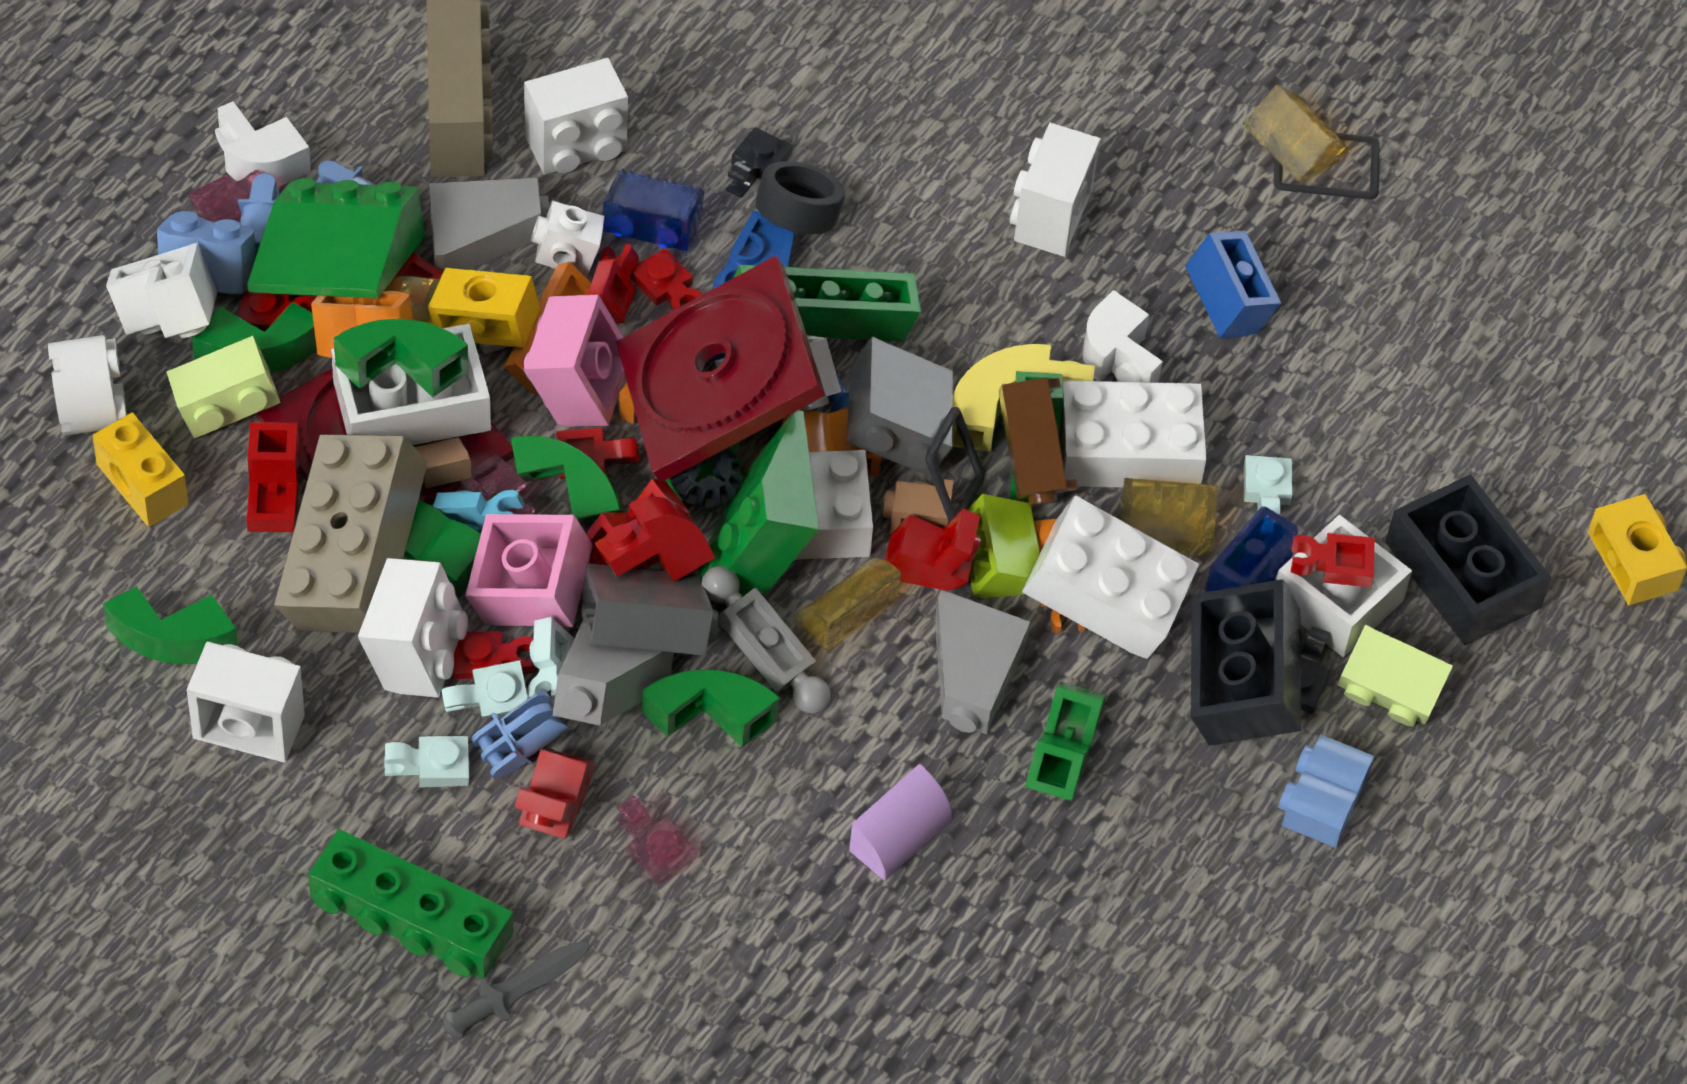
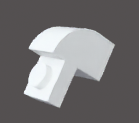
(273, 149)
(1114, 340)

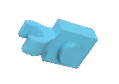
(472, 508)

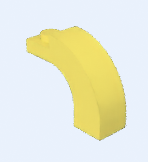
(979, 387)

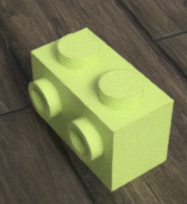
(223, 387)
(1393, 677)

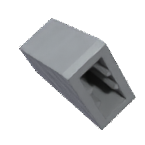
(482, 219)
(975, 659)
(605, 680)

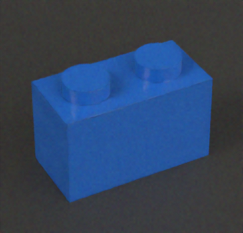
(1232, 284)

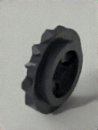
(710, 491)

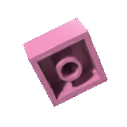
(576, 361)
(529, 569)

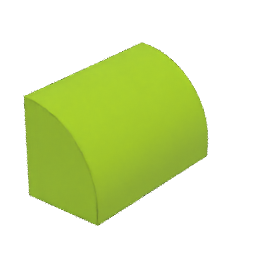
(1005, 549)

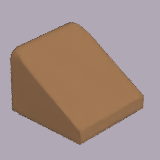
(446, 462)

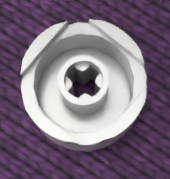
(85, 385)

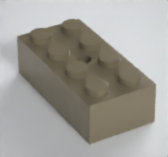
(458, 87)
(347, 526)

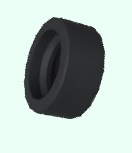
(800, 197)

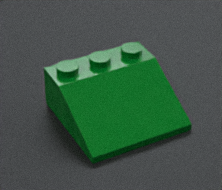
(337, 238)
(769, 514)

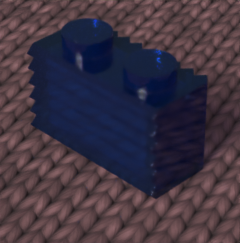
(653, 210)
(1254, 553)

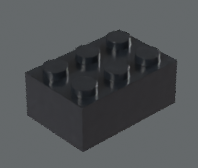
(1468, 559)
(1246, 662)

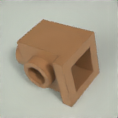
(917, 500)

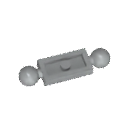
(766, 640)

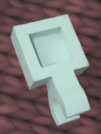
(1268, 481)
(548, 654)
(495, 690)
(438, 760)

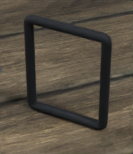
(1374, 174)
(954, 415)

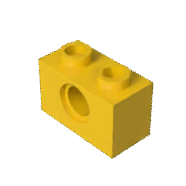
(494, 304)
(140, 469)
(1621, 532)

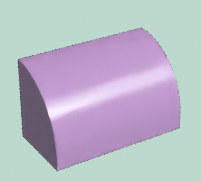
(900, 823)

